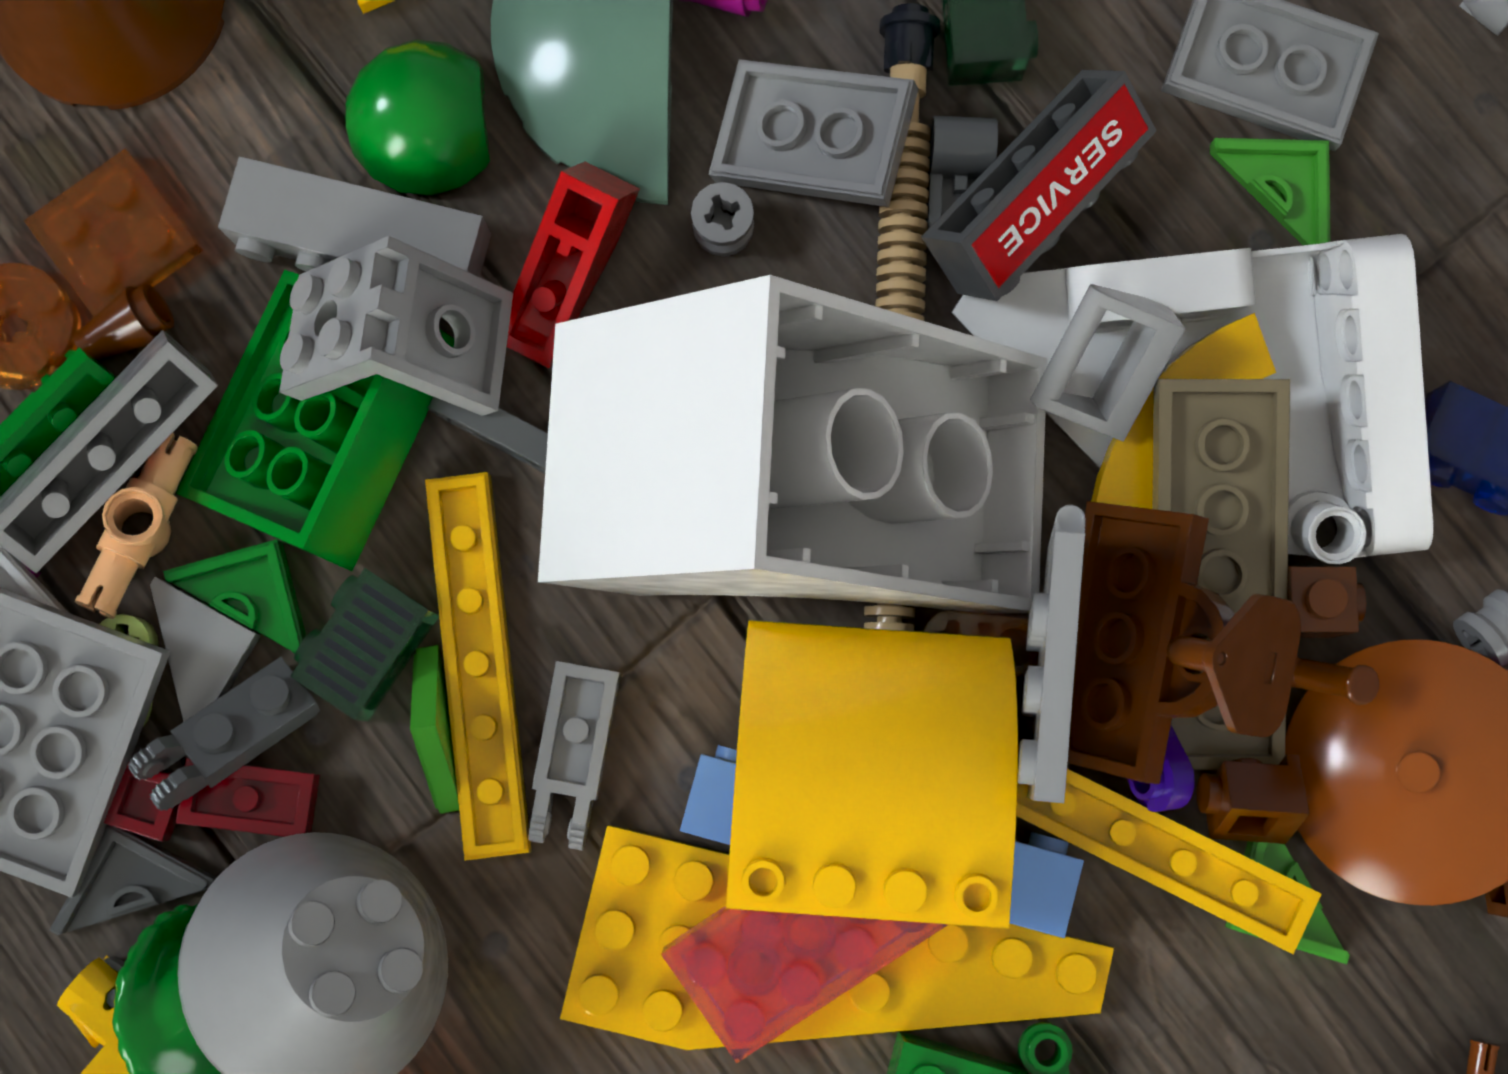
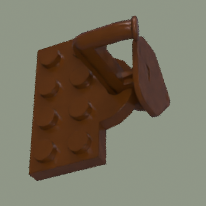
(1147, 642)

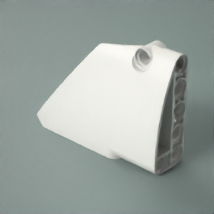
(1335, 325)

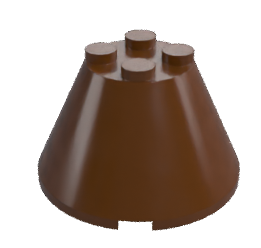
(108, 48)

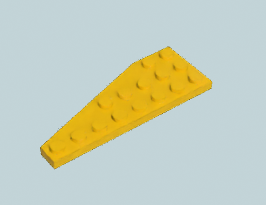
(660, 888)

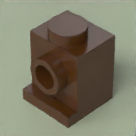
(1254, 800)

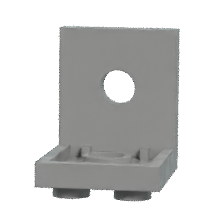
(382, 317)

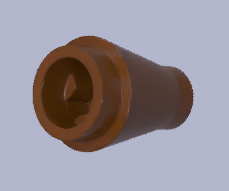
(125, 323)

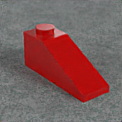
(567, 256)

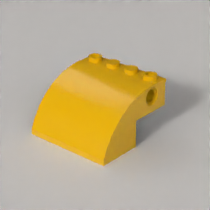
(875, 775)

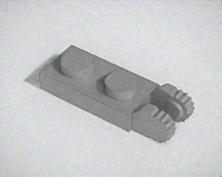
(573, 747)

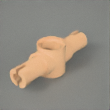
(126, 553)

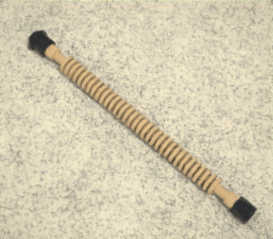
(907, 55)

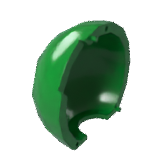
(419, 118)

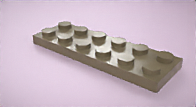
(1227, 459)

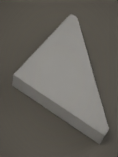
(204, 646)

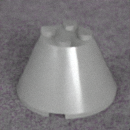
(313, 961)

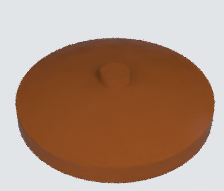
(1416, 781)

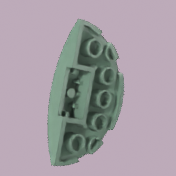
(592, 83)

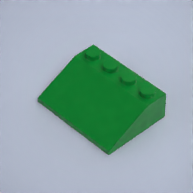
(308, 466)

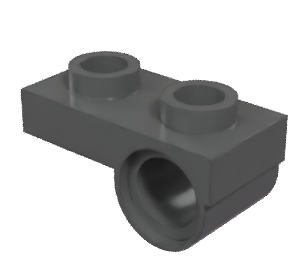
(958, 155)

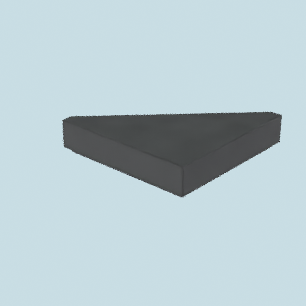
(128, 877)

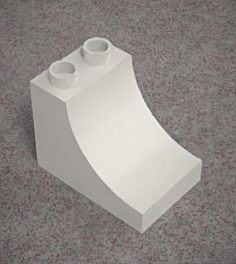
(792, 454)

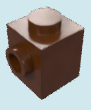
(1327, 600)

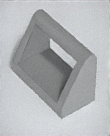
(1131, 372)

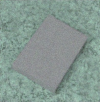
(1272, 65)
(814, 132)

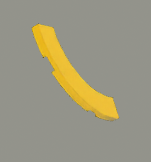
(1226, 353)

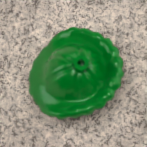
(148, 1003)

